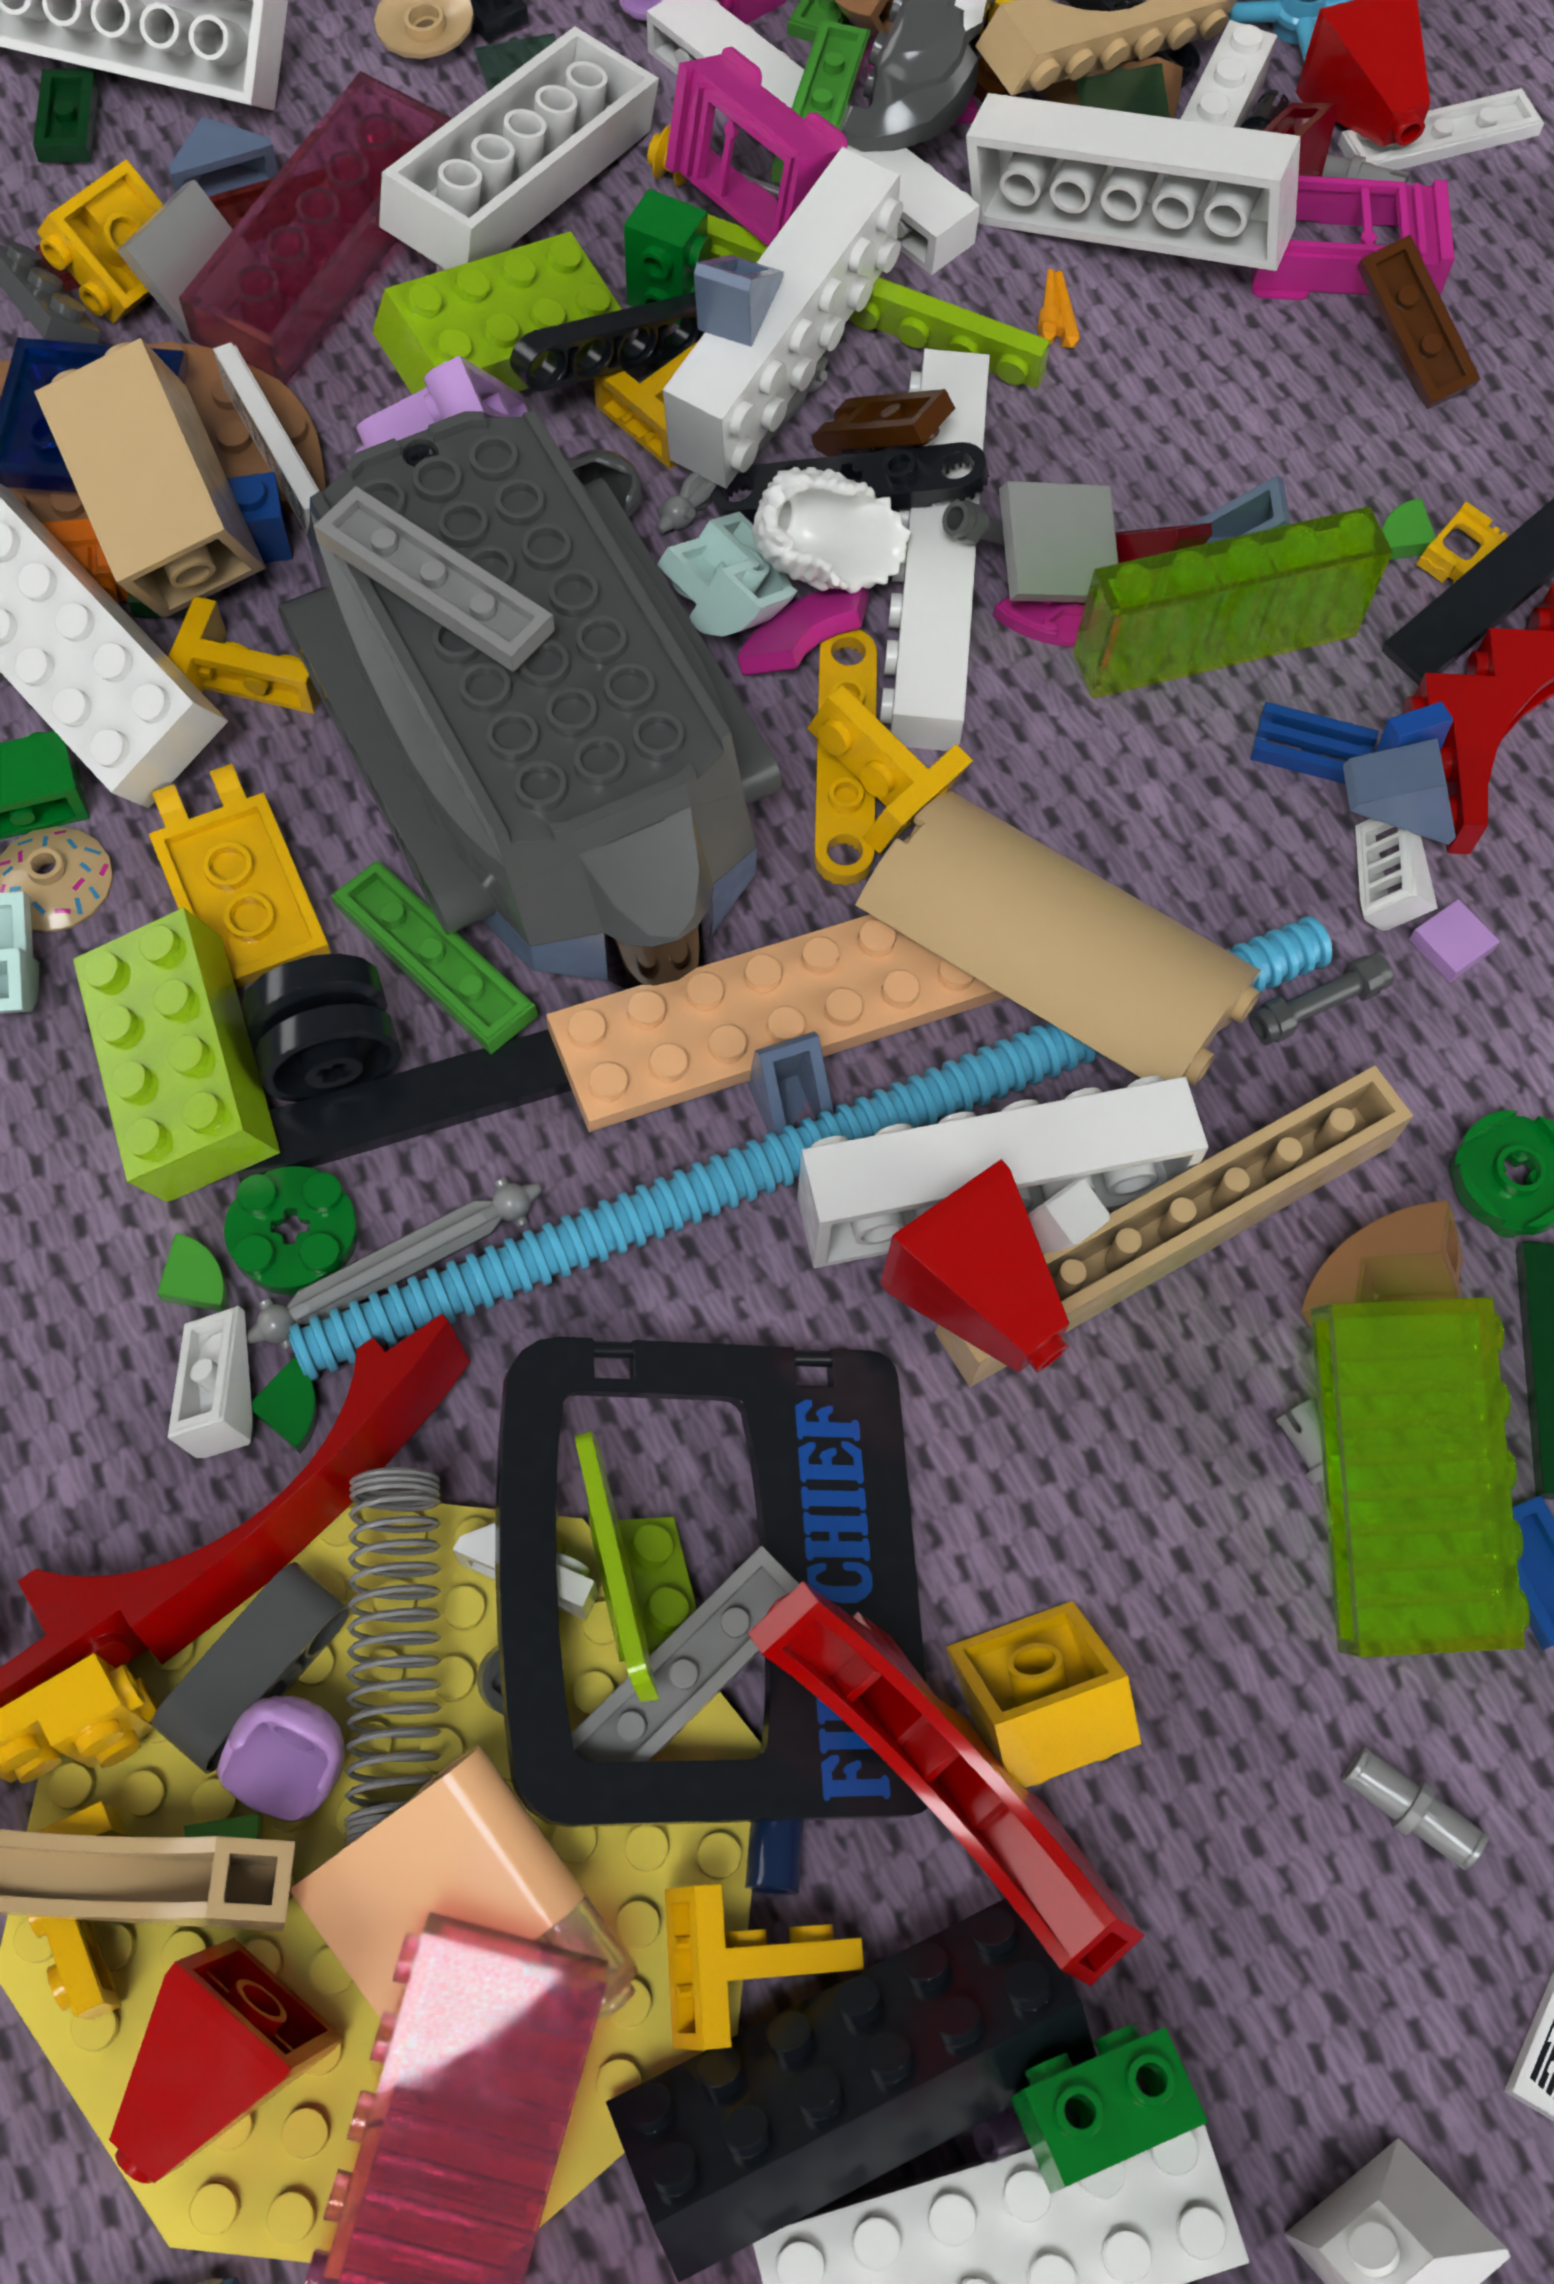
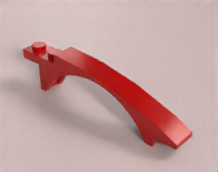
(183, 1598)

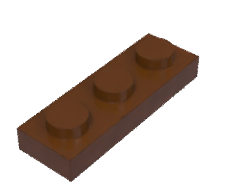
(1418, 322)

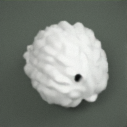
(829, 530)

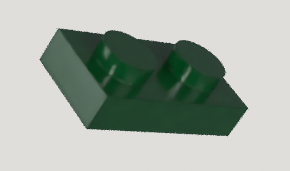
(66, 115)

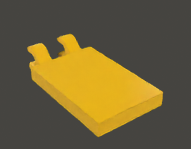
(237, 878)

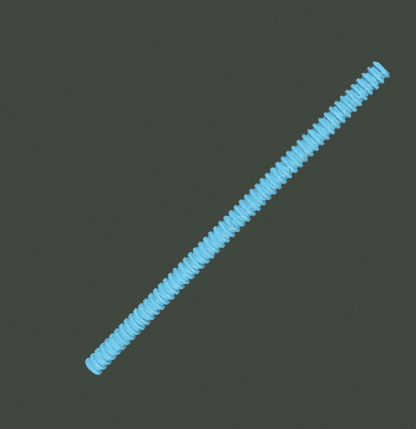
(743, 1173)

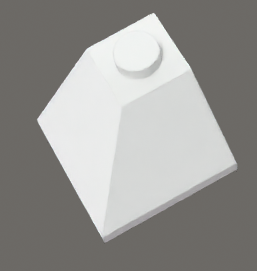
(1396, 2228)

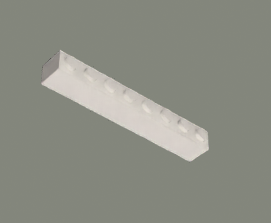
(936, 214)
(937, 579)

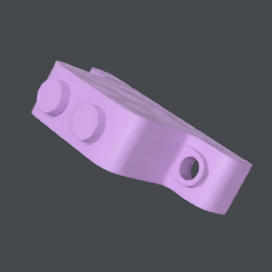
(449, 391)

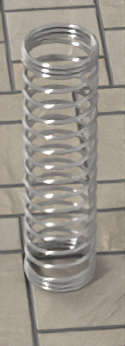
(372, 1491)

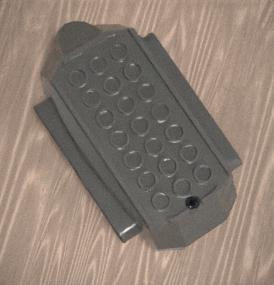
(598, 783)

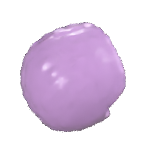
(283, 1757)

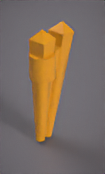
(1057, 314)

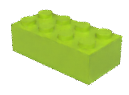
(488, 308)
(175, 1056)

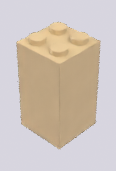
(149, 478)

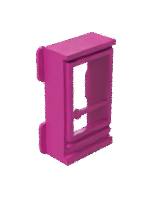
(735, 88)
(1357, 202)

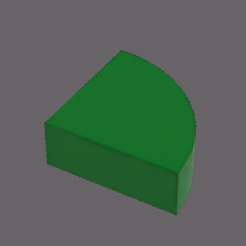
(289, 1406)

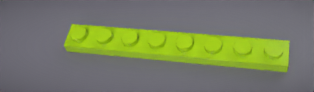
(919, 318)

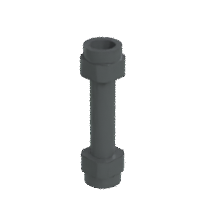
(971, 523)
(1280, 1019)

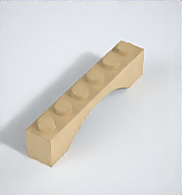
(1048, 42)
(147, 1879)

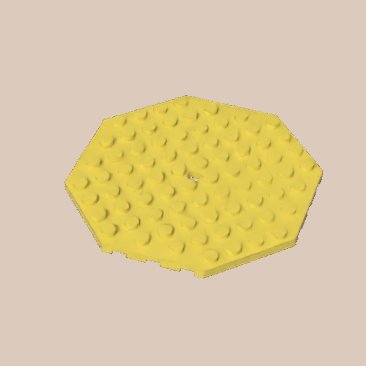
(273, 2172)

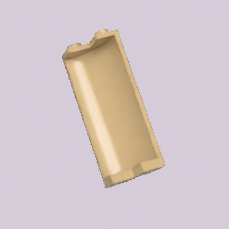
(1060, 940)

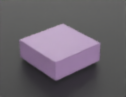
(1454, 940)

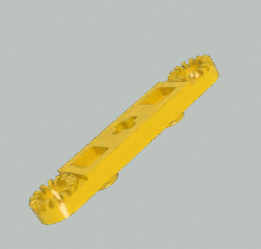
(841, 802)

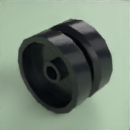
(320, 1026)

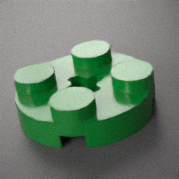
(1481, 1176)
(266, 1202)

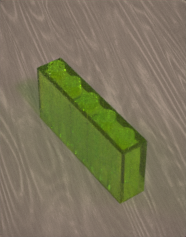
(1229, 601)
(1418, 1477)

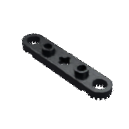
(906, 475)

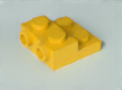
(89, 232)
(82, 1712)

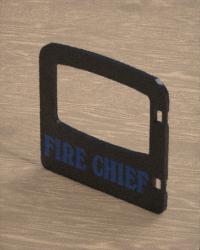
(826, 1510)

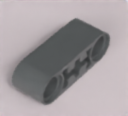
(250, 1662)

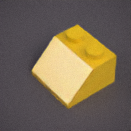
(1046, 1694)

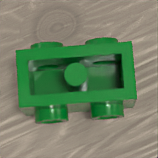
(662, 248)
(1106, 2105)

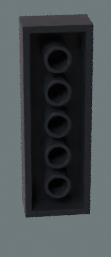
(845, 2086)

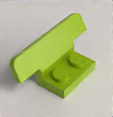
(639, 1573)

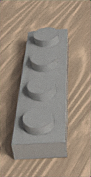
(434, 578)
(687, 1667)

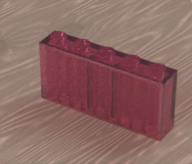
(463, 2110)

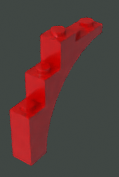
(1501, 685)
(954, 1772)

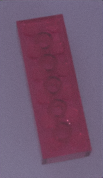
(308, 234)

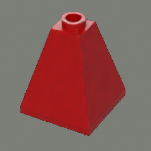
(1373, 68)
(981, 1273)
(212, 2055)

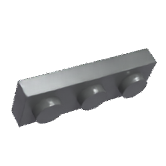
(42, 297)

